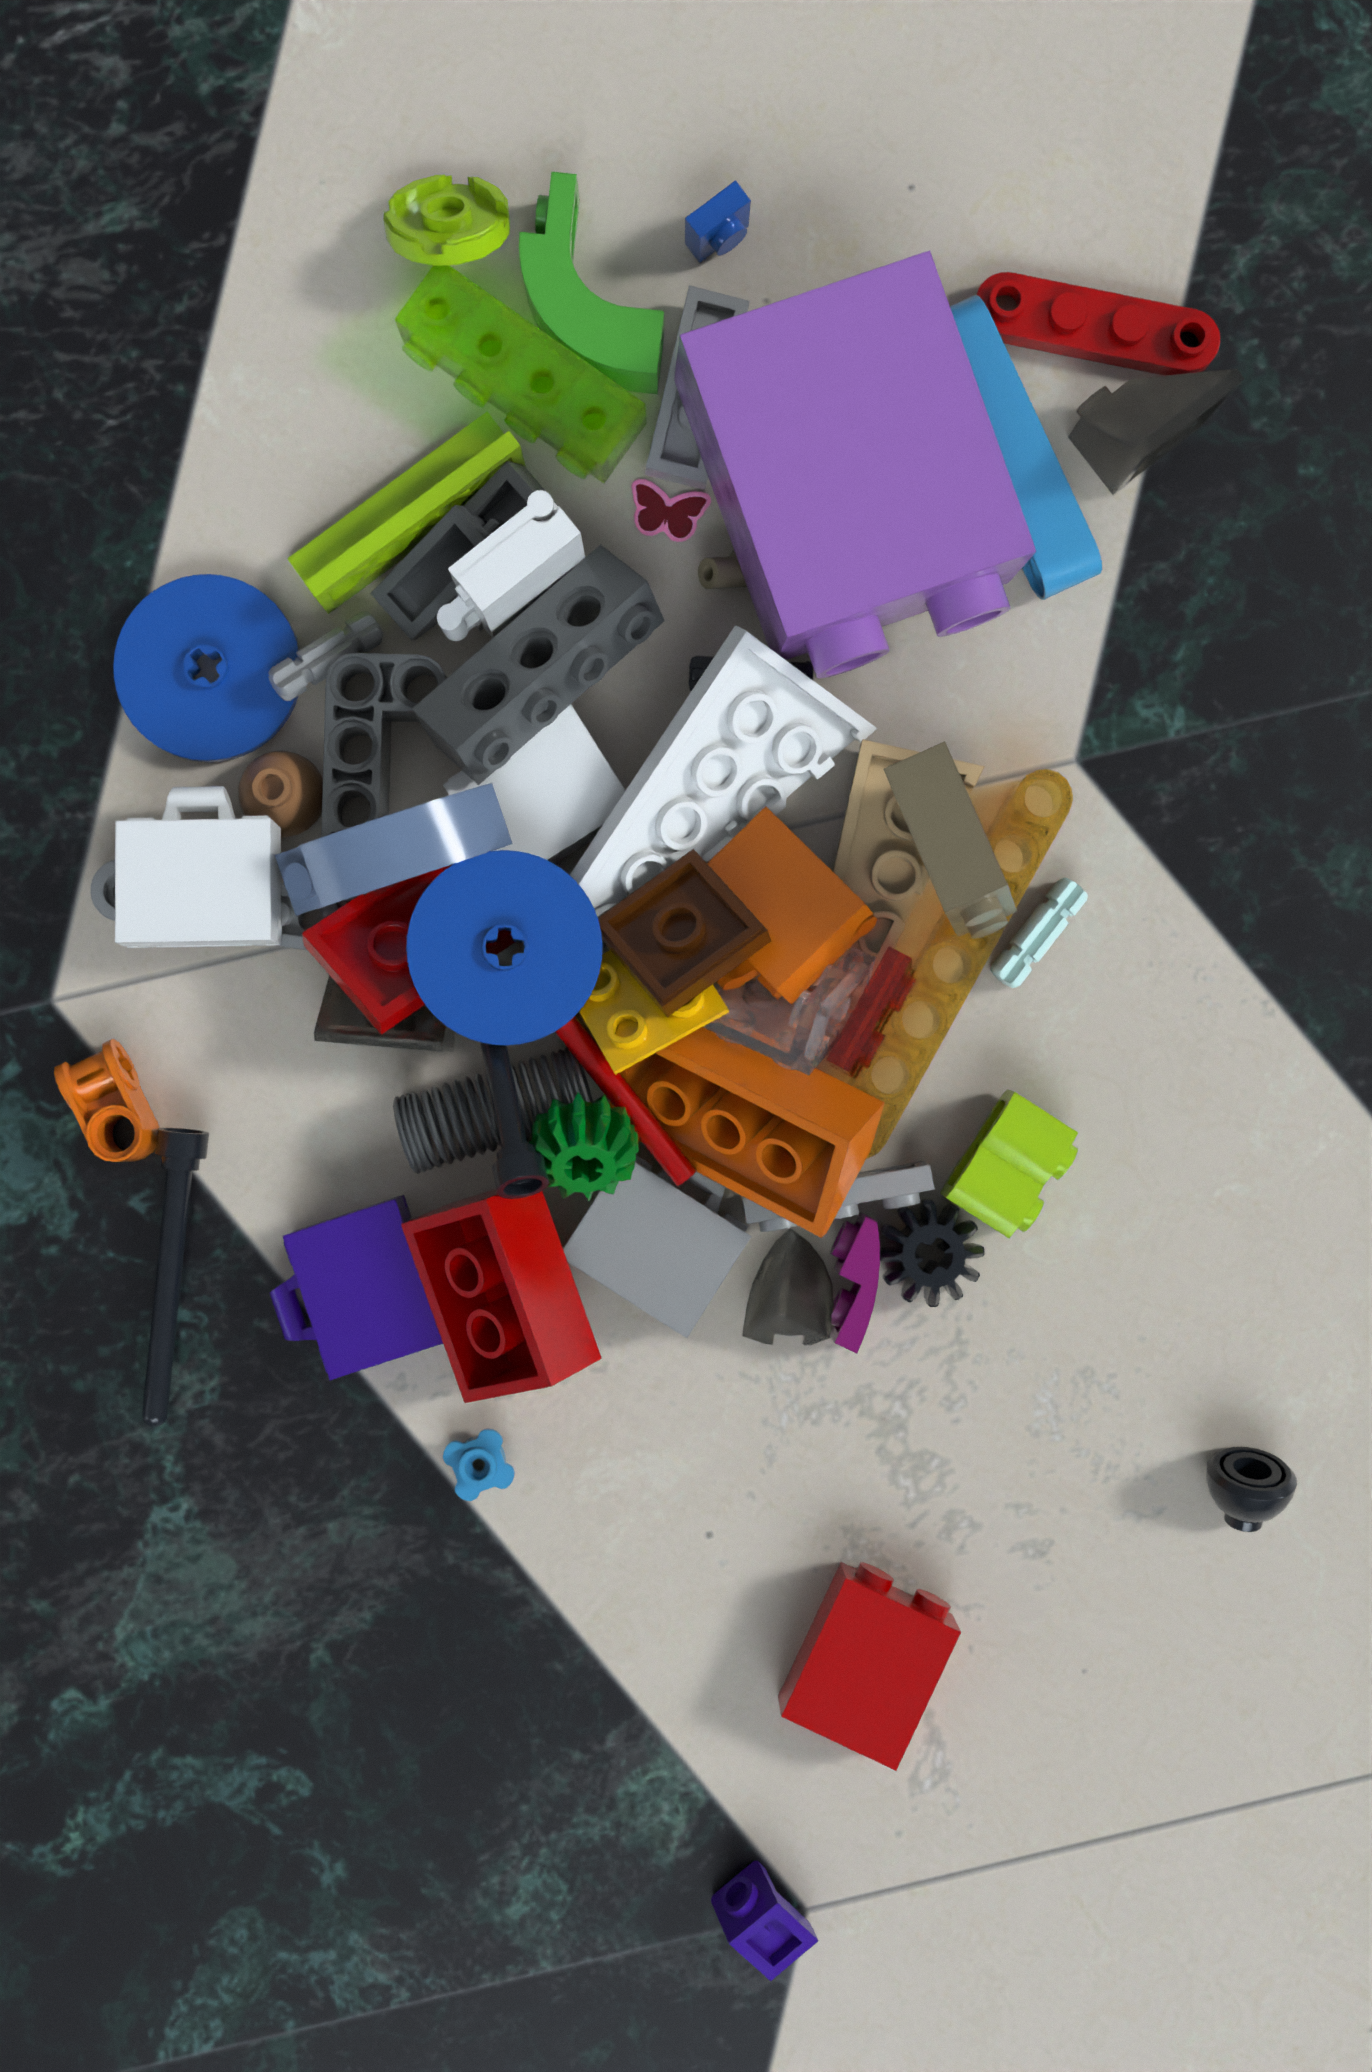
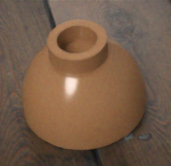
(284, 789)

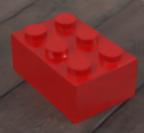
(501, 1294)

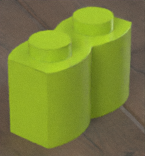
(1010, 1164)

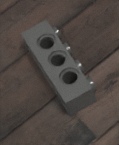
(539, 664)

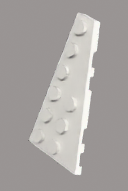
(732, 748)

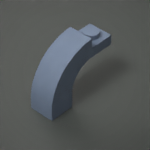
(393, 848)

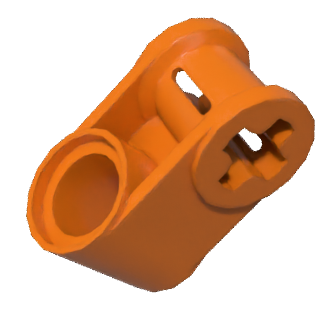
(101, 1094)

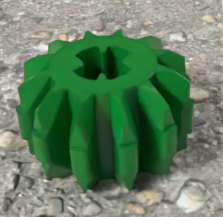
(585, 1145)

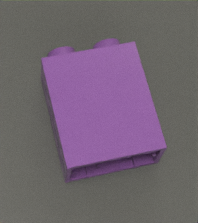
(854, 464)

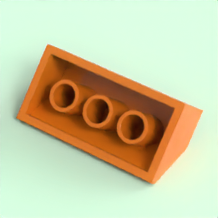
(760, 1126)

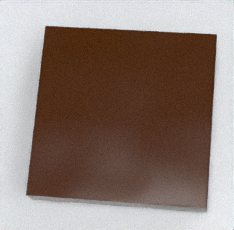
(681, 932)

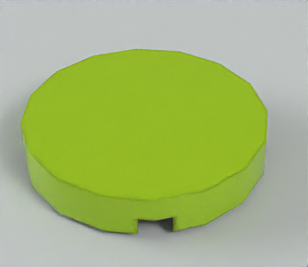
(446, 221)

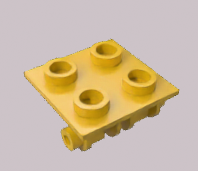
(630, 1023)

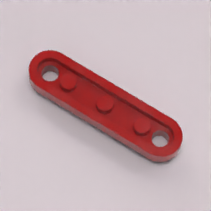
(1100, 325)

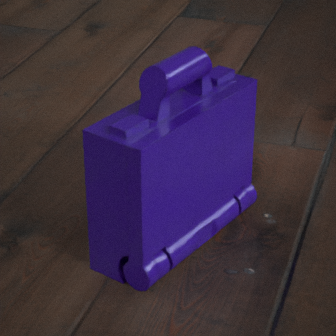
(356, 1290)

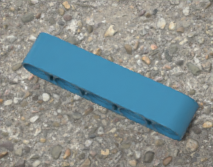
(1059, 531)

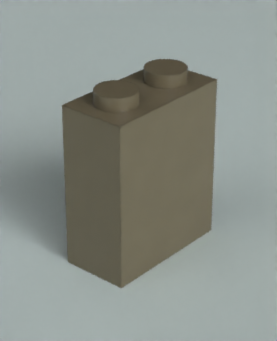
(951, 842)

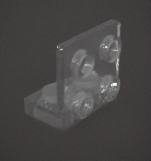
(797, 1033)

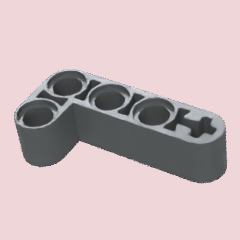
(370, 718)

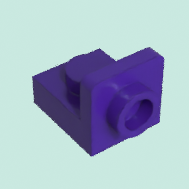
(762, 1922)

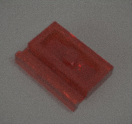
(885, 991)

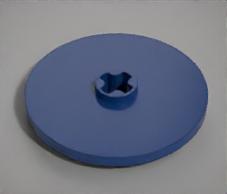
(159, 665)
(541, 910)

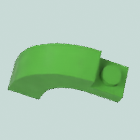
(609, 337)

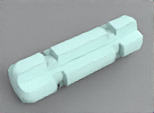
(1039, 932)

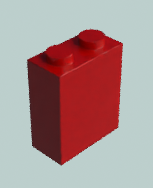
(869, 1663)

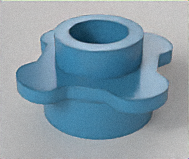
(484, 1447)

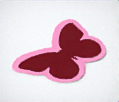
(673, 516)

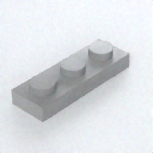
(673, 446)
(895, 1185)

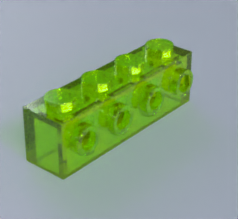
(520, 372)

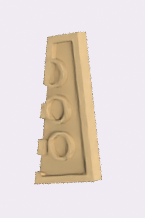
(877, 849)

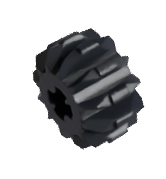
(933, 1274)

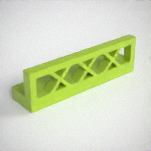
(402, 513)

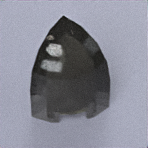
(790, 1294)

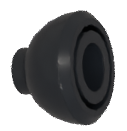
(1249, 1486)

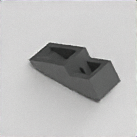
(422, 579)

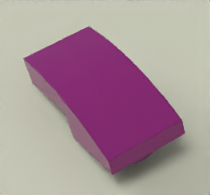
(859, 1261)

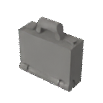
(659, 1245)

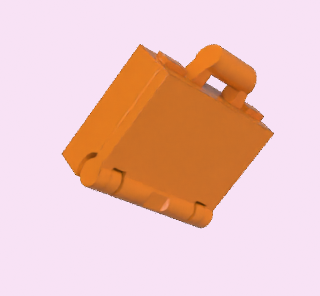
(798, 901)

